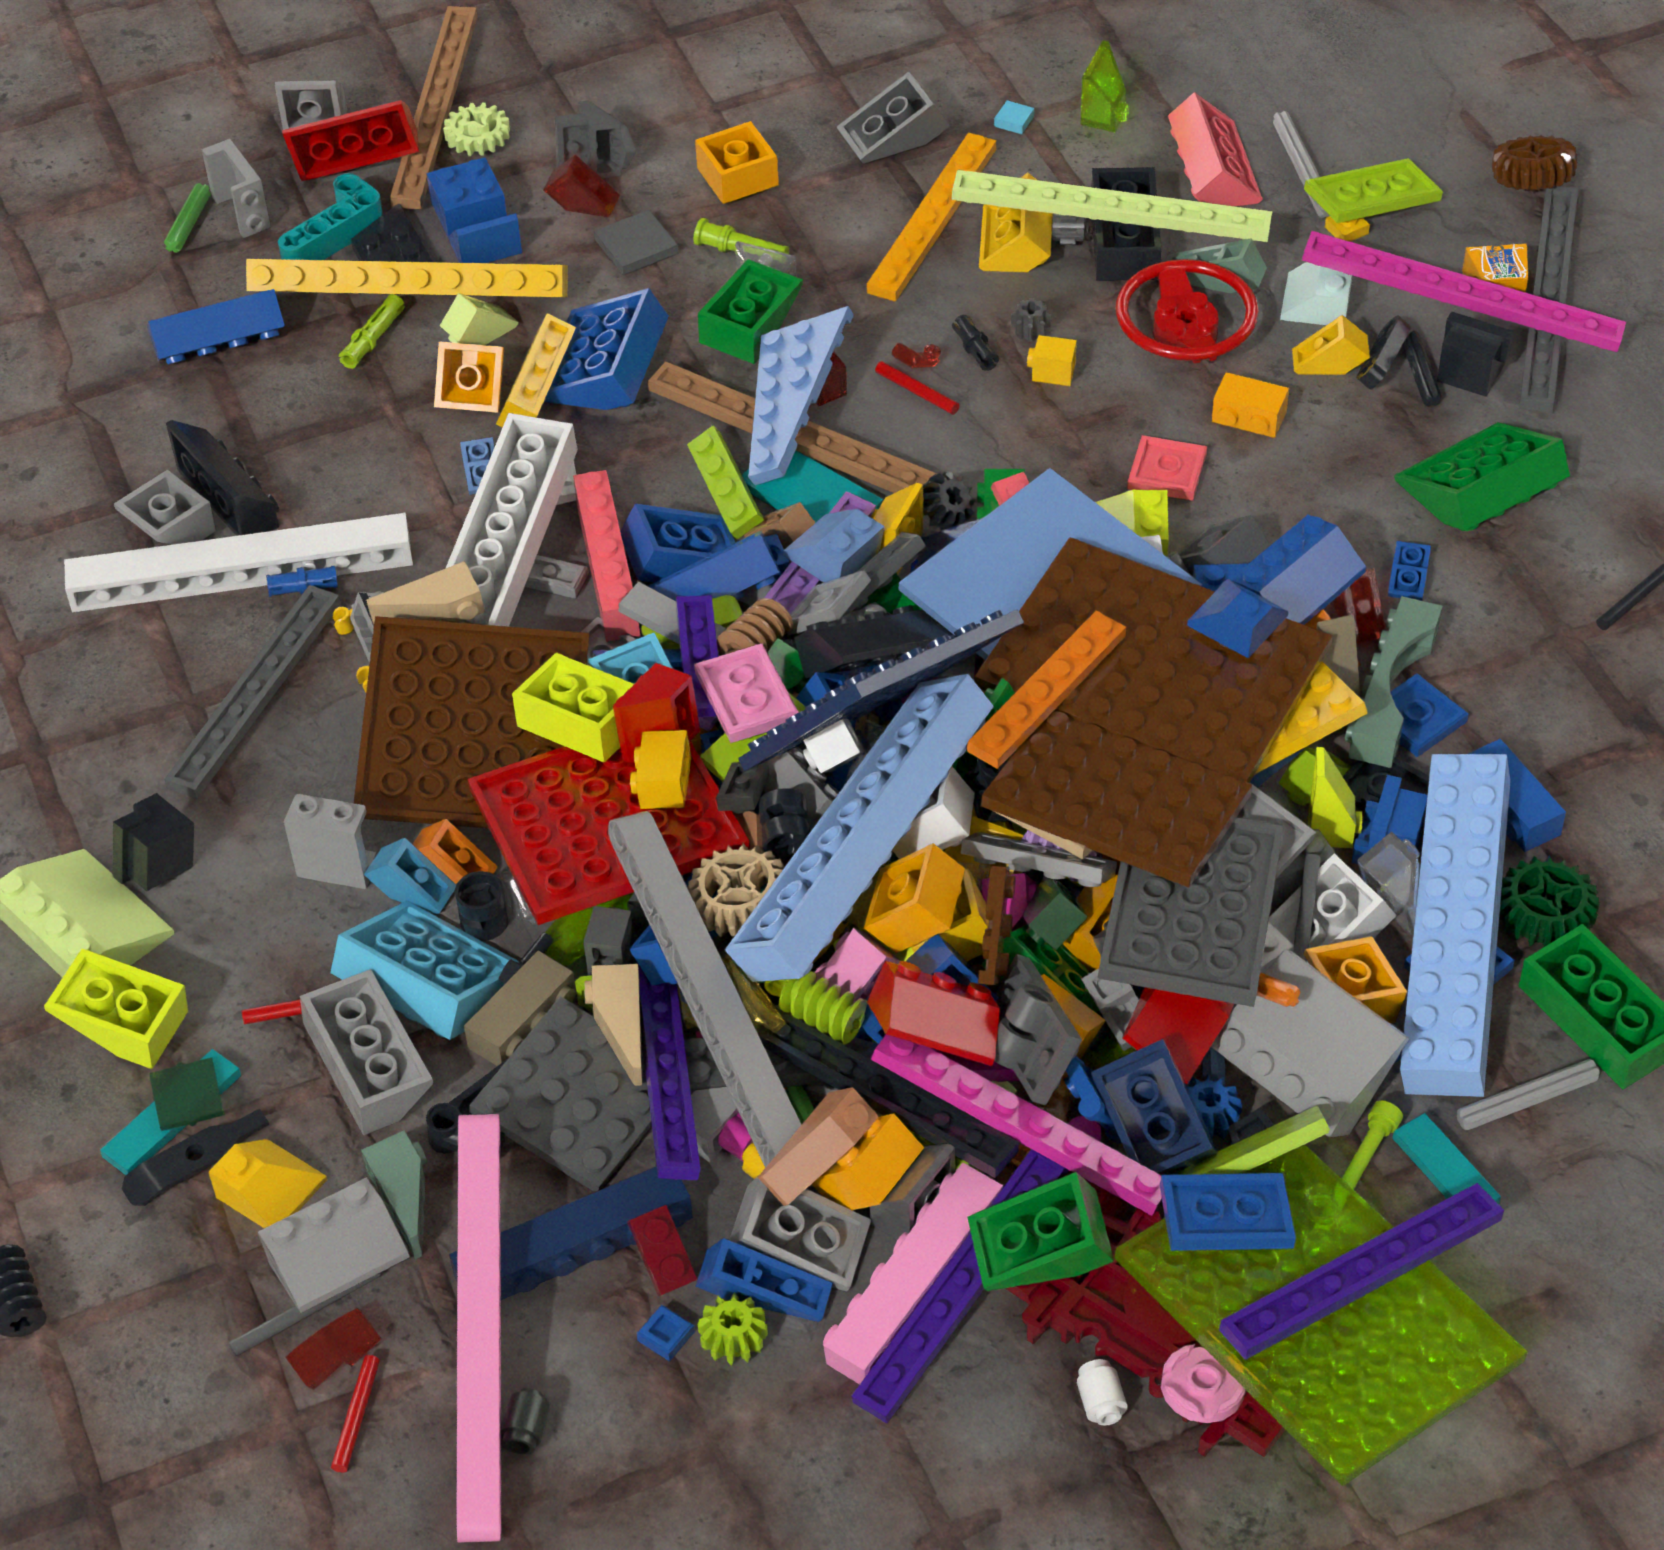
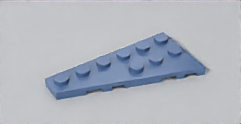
(789, 379)

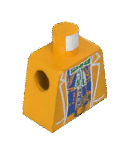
(1498, 264)

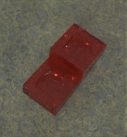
(328, 1348)

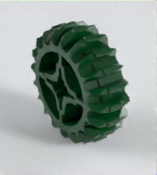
(1550, 895)

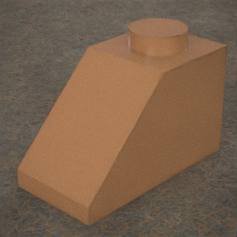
(786, 523)

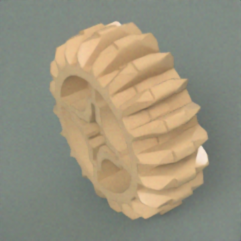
(739, 879)

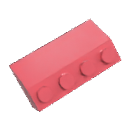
(1213, 154)

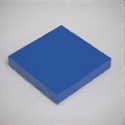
(1426, 714)

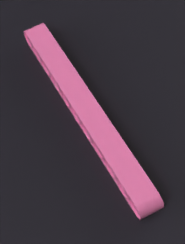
(479, 1330)

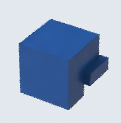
(1396, 812)

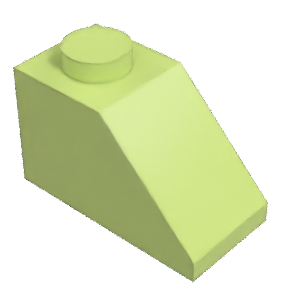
(476, 321)

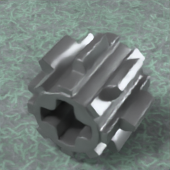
(1067, 229)
(1030, 319)

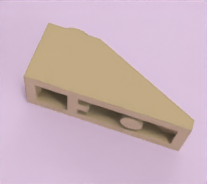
(441, 596)
(617, 1012)

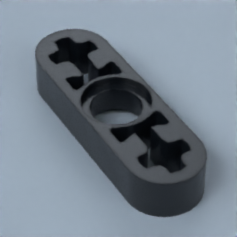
(1383, 352)

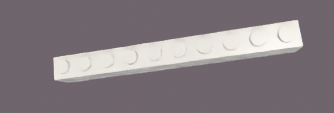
(235, 562)

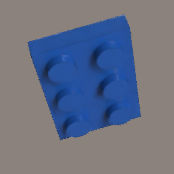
(1227, 1211)

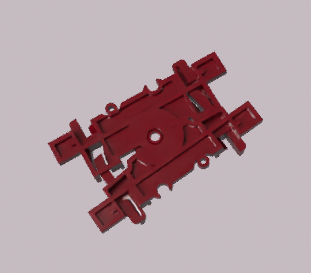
(1132, 1325)

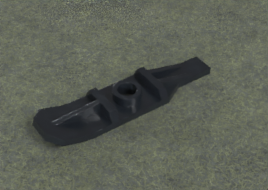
(173, 1164)

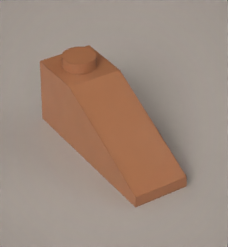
(818, 1143)

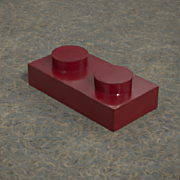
(662, 1250)

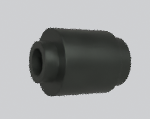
(524, 1421)

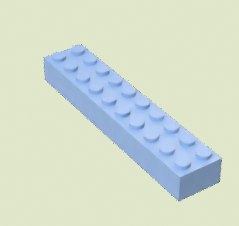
(859, 830)
(1456, 926)

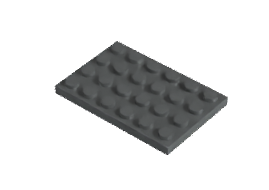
(1201, 936)

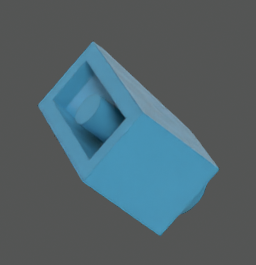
(410, 876)

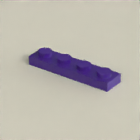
(697, 642)

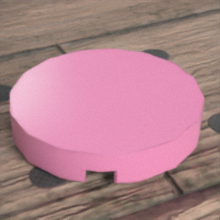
(1200, 1386)

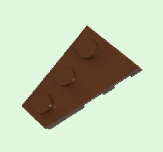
(1000, 925)

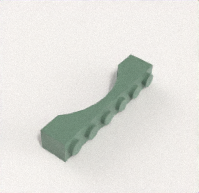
(1409, 638)

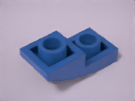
(1409, 570)

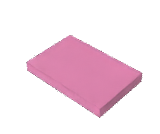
(745, 692)

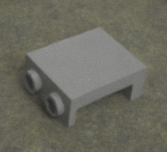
(234, 178)
(328, 840)

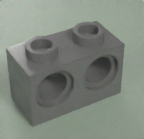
(609, 938)

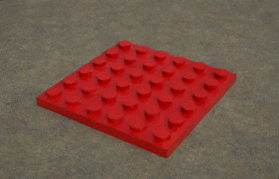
(555, 819)

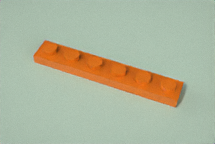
(1046, 689)

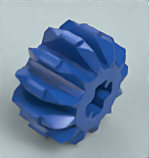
(1216, 1104)

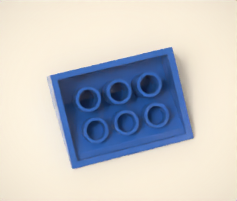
(609, 351)

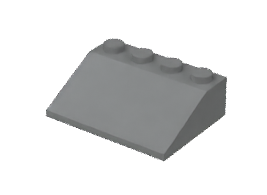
(1315, 1053)

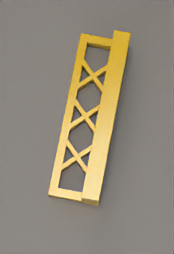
(538, 369)

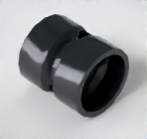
(783, 821)
(481, 905)

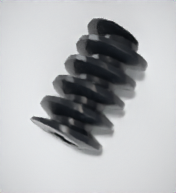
(19, 1305)

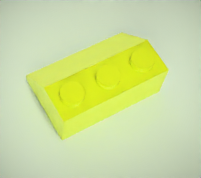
(571, 706)

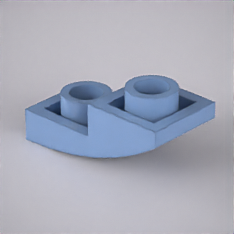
(475, 460)

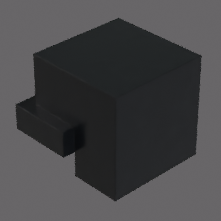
(1473, 353)
(152, 843)

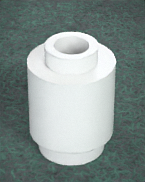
(1101, 1392)

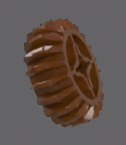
(1534, 162)

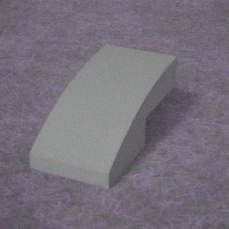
(1115, 1002)

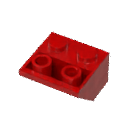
(656, 702)

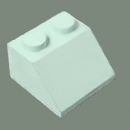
(1315, 295)

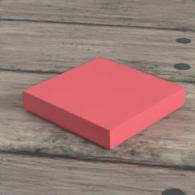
(1167, 466)

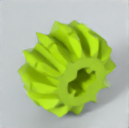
(732, 1328)

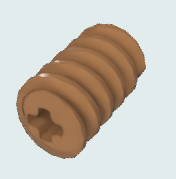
(758, 625)

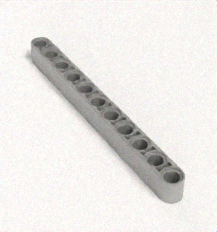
(705, 983)

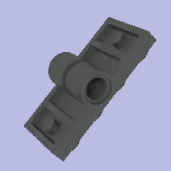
(1033, 1031)

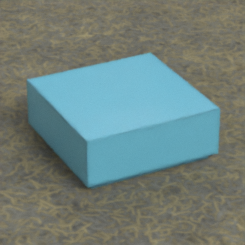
(1014, 117)

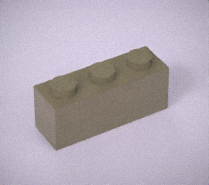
(518, 1007)

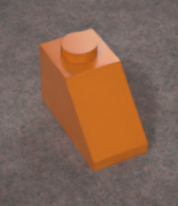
(452, 851)

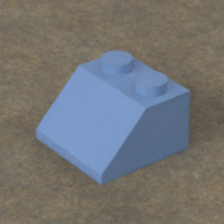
(837, 544)

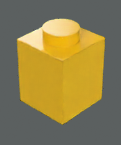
(1053, 360)

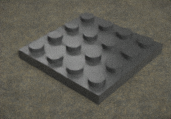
(569, 1097)

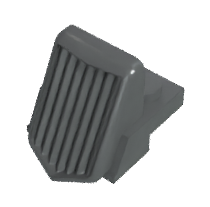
(596, 139)

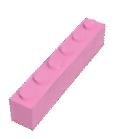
(908, 1274)

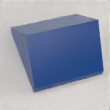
(487, 240)

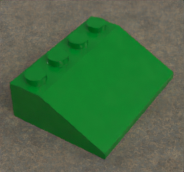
(1486, 474)

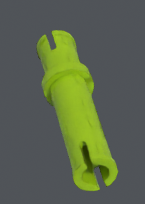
(365, 339)

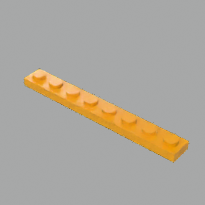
(928, 220)

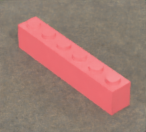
(605, 552)

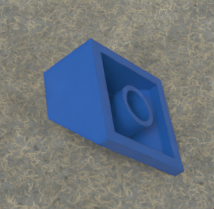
(1237, 618)

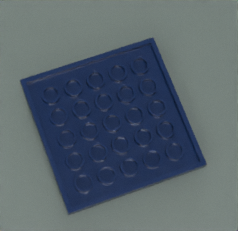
(873, 691)

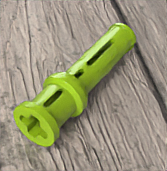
(725, 238)

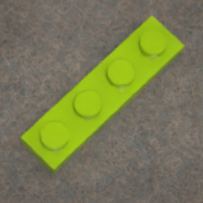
(725, 482)

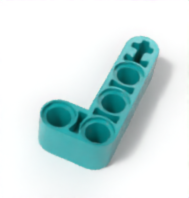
(333, 228)

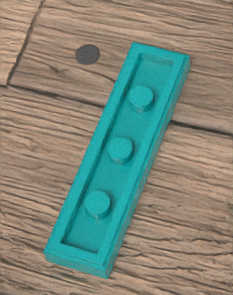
(143, 1135)

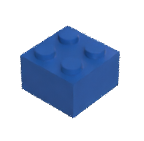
(466, 195)

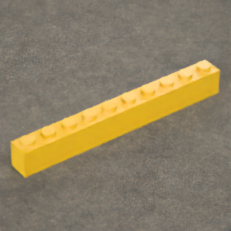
(407, 278)

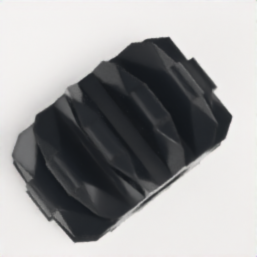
(947, 501)

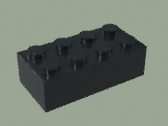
(1122, 247)

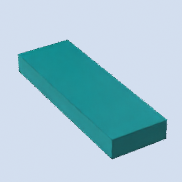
(1439, 1158)

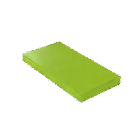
(1373, 190)
(1263, 1145)

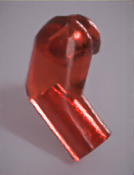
(915, 359)

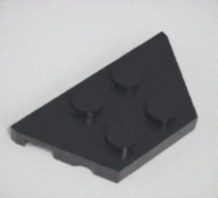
(390, 240)

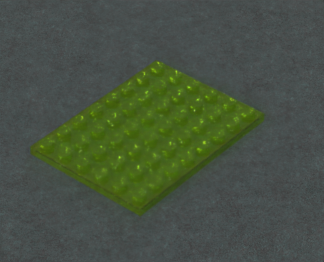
(1358, 1376)

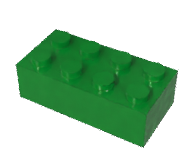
(1598, 1004)

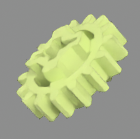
(476, 129)

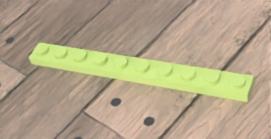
(1112, 205)

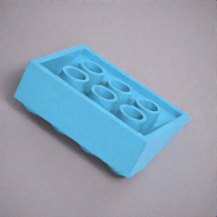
(423, 966)

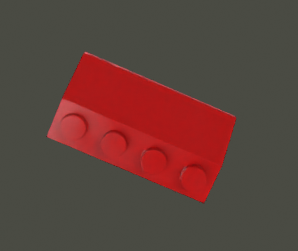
(352, 140)

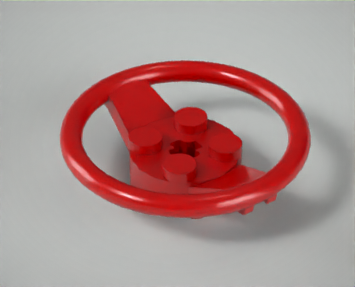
(1184, 319)

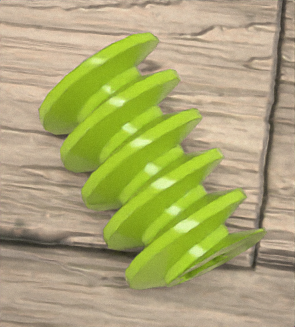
(823, 1007)

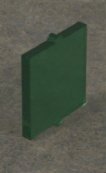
(186, 1094)

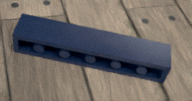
(583, 1230)

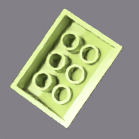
(78, 905)

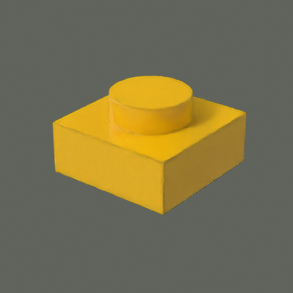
(1347, 230)

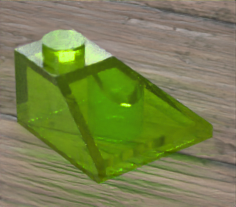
(1103, 92)

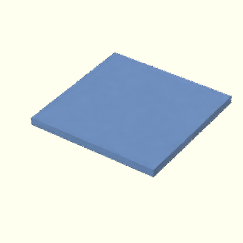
(1012, 548)

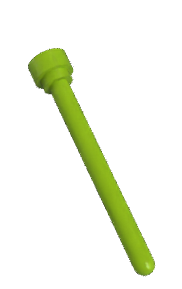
(1383, 1120)

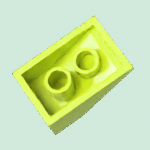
(1142, 512)
(119, 1007)

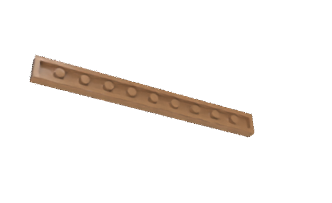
(434, 106)
(813, 440)

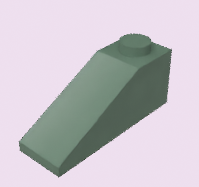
(1238, 256)
(399, 1179)

